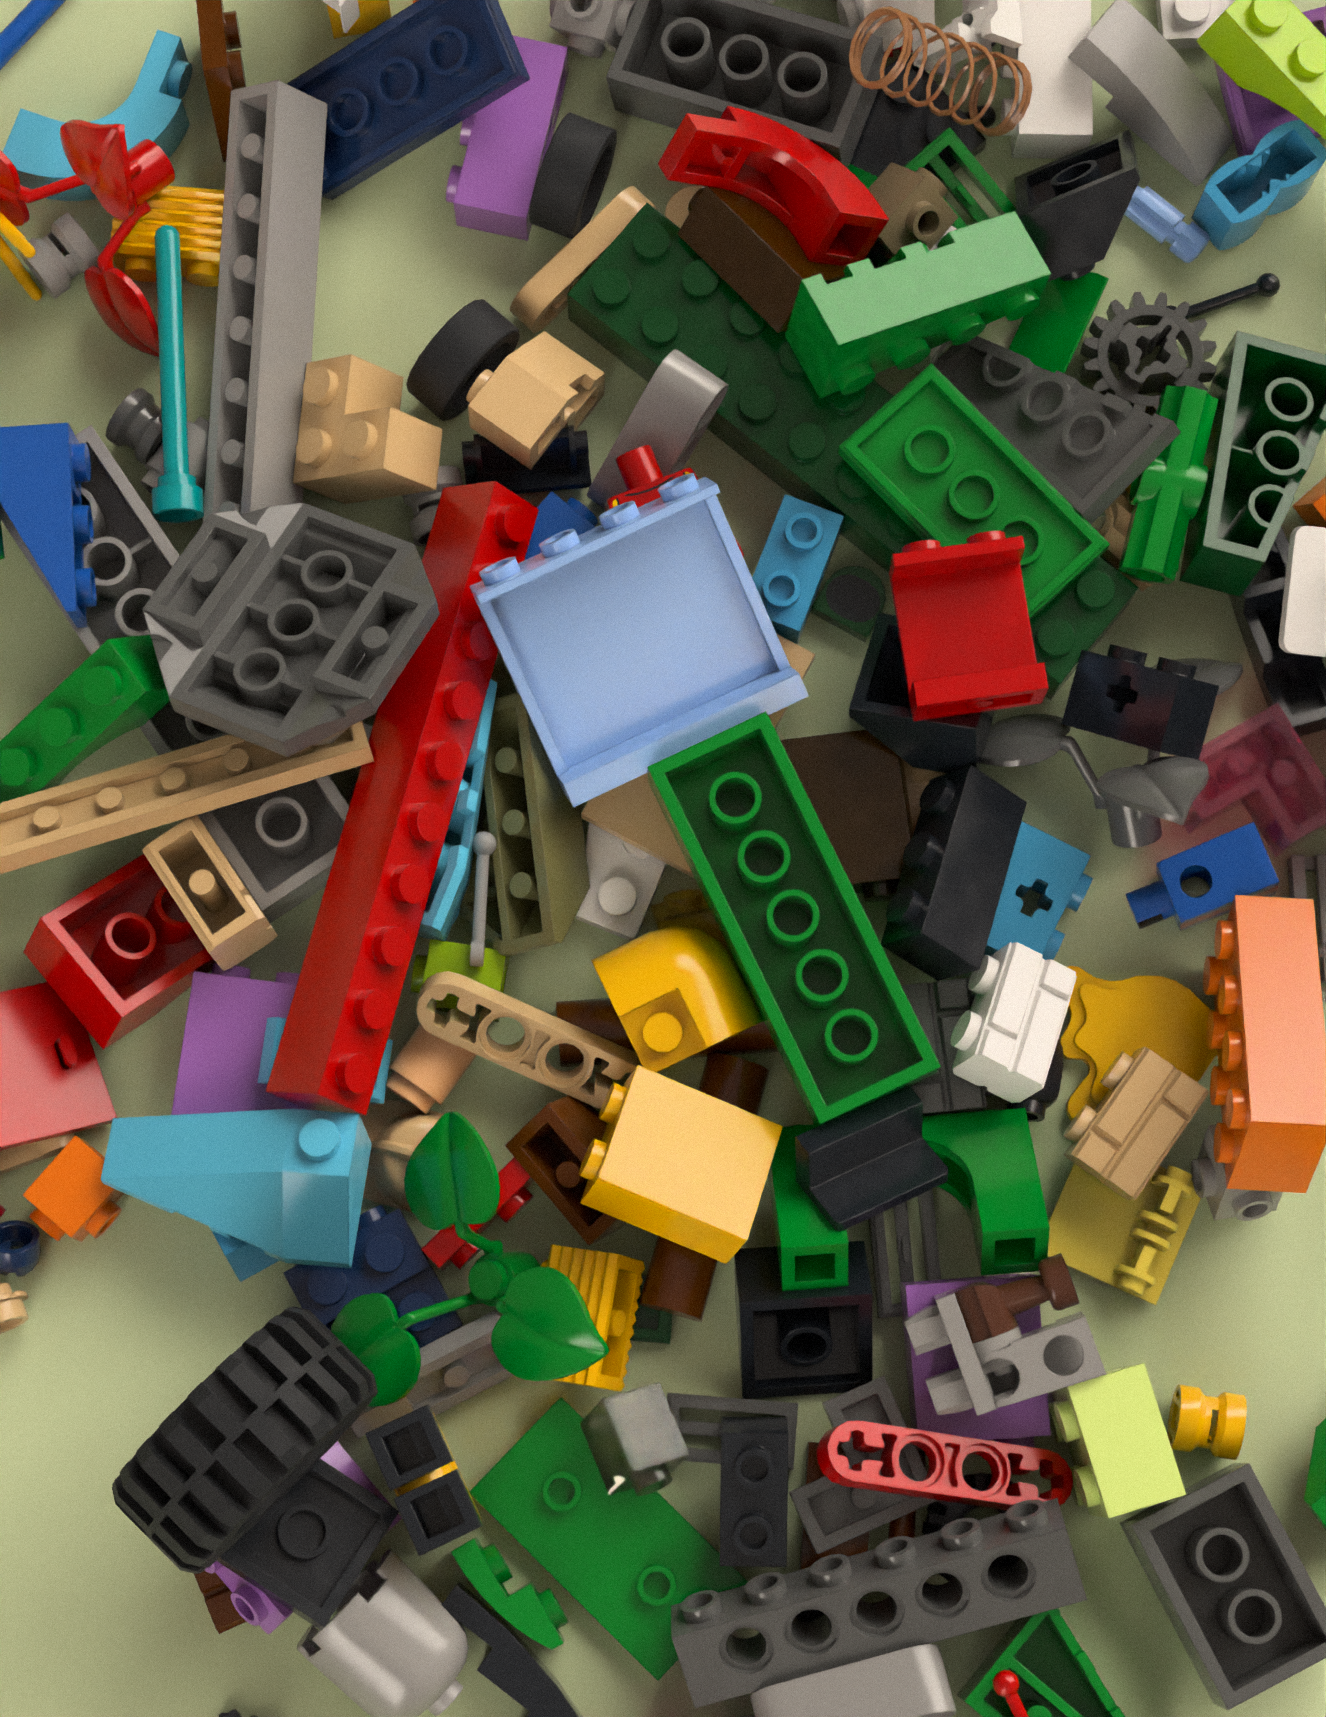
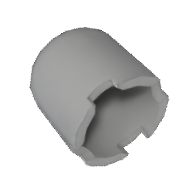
(390, 1644)

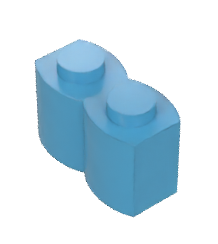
(1259, 184)

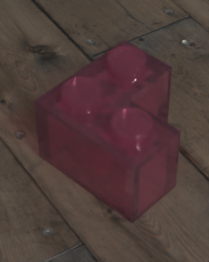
(1268, 773)

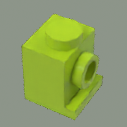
(455, 958)

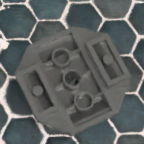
(288, 623)

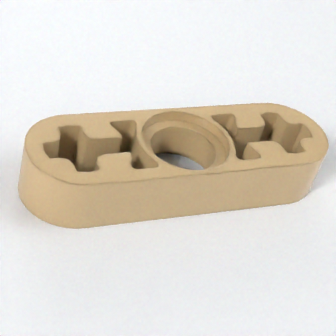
(547, 290)

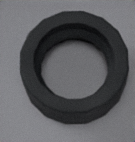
(572, 175)
(456, 356)

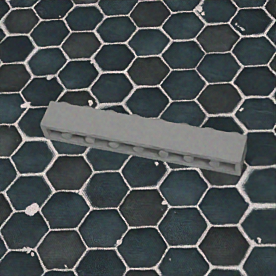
(264, 296)

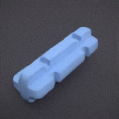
(1166, 224)

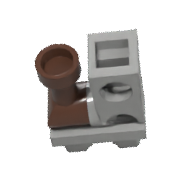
(993, 1355)

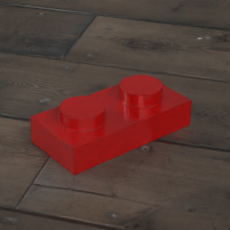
(514, 1196)

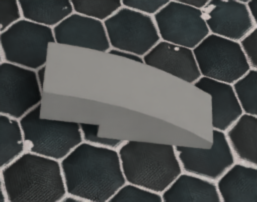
(1154, 91)

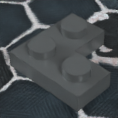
(838, 1512)

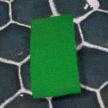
(526, 1609)

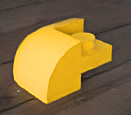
(676, 994)

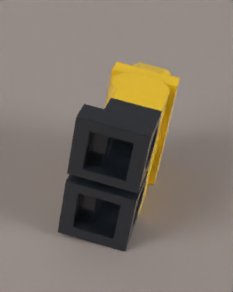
(425, 1479)

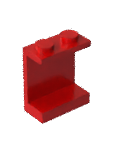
(965, 626)

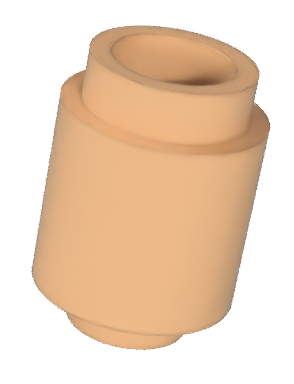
(427, 1070)

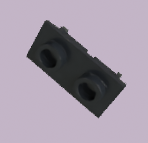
(559, 468)

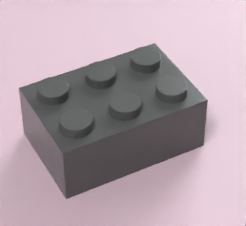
(1231, 1584)

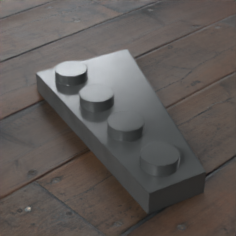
(1074, 436)

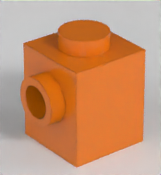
(72, 1196)

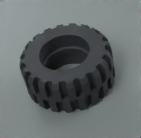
(243, 1439)

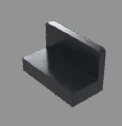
(868, 1160)

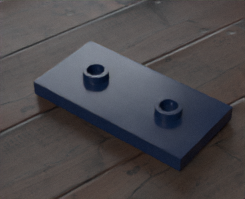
(410, 84)

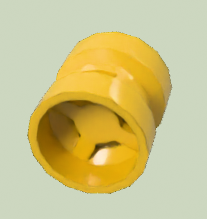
(1207, 1422)

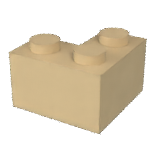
(357, 439)

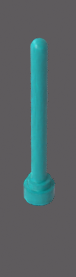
(177, 496)

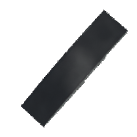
(1284, 678)
(510, 1662)

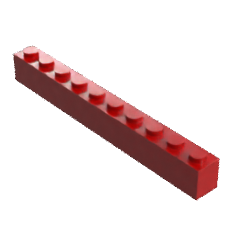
(398, 817)

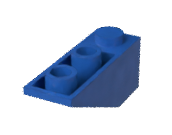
(43, 500)

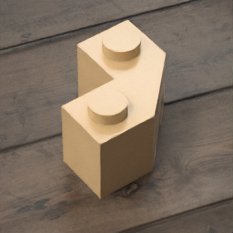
(534, 397)

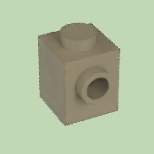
(913, 207)

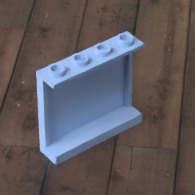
(636, 637)

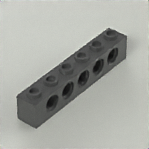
(854, 1630)

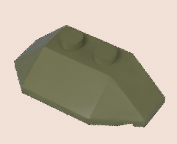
(540, 852)

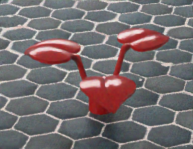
(122, 186)

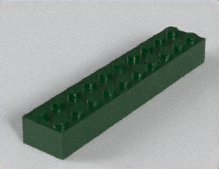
(661, 296)

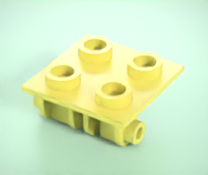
(1123, 1239)

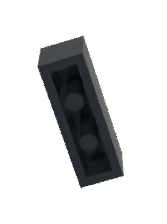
(953, 873)

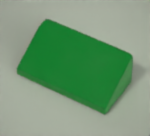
(1058, 323)

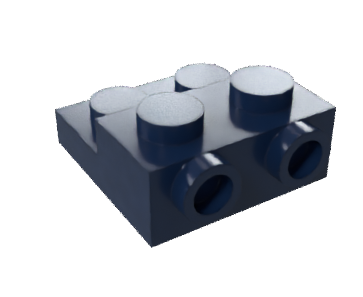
(384, 1262)

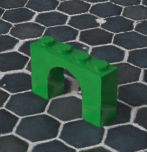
(988, 1173)

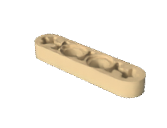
(529, 1053)

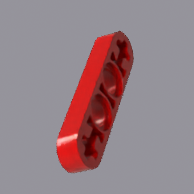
(945, 1459)

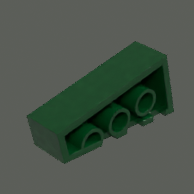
(1255, 457)

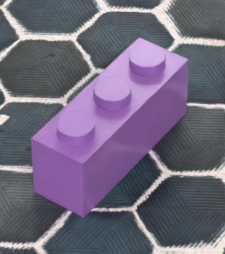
(509, 145)

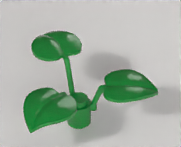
(544, 1317)

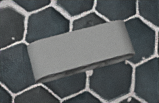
(667, 417)
(888, 1685)

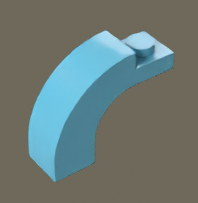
(147, 114)

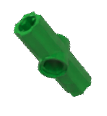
(1169, 489)

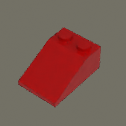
(118, 951)

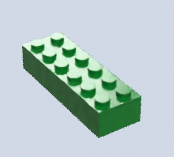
(792, 920)

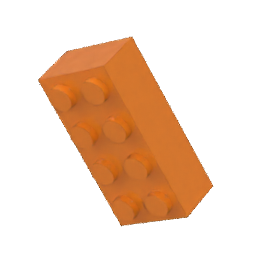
(1267, 1044)

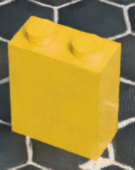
(679, 1163)

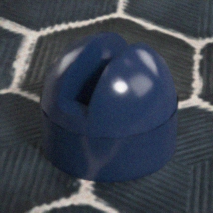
(23, 1259)

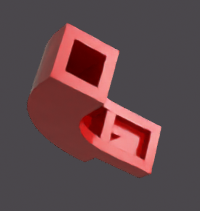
(784, 173)

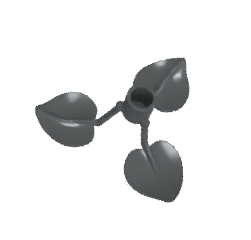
(1132, 794)

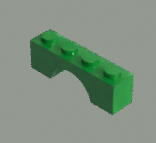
(95, 704)

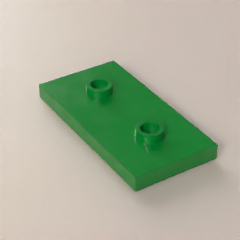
(961, 477)
(612, 1553)

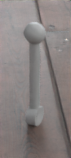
(483, 845)

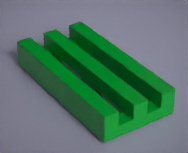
(950, 141)

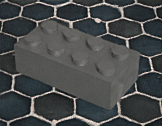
(747, 57)

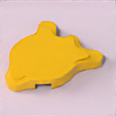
(1130, 1016)

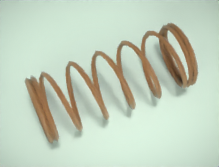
(906, 19)

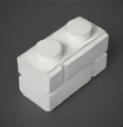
(1012, 1022)

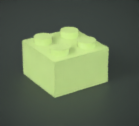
(1116, 1442)

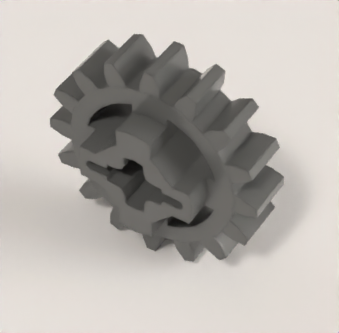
(1129, 344)

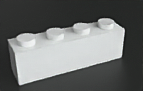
(1061, 95)

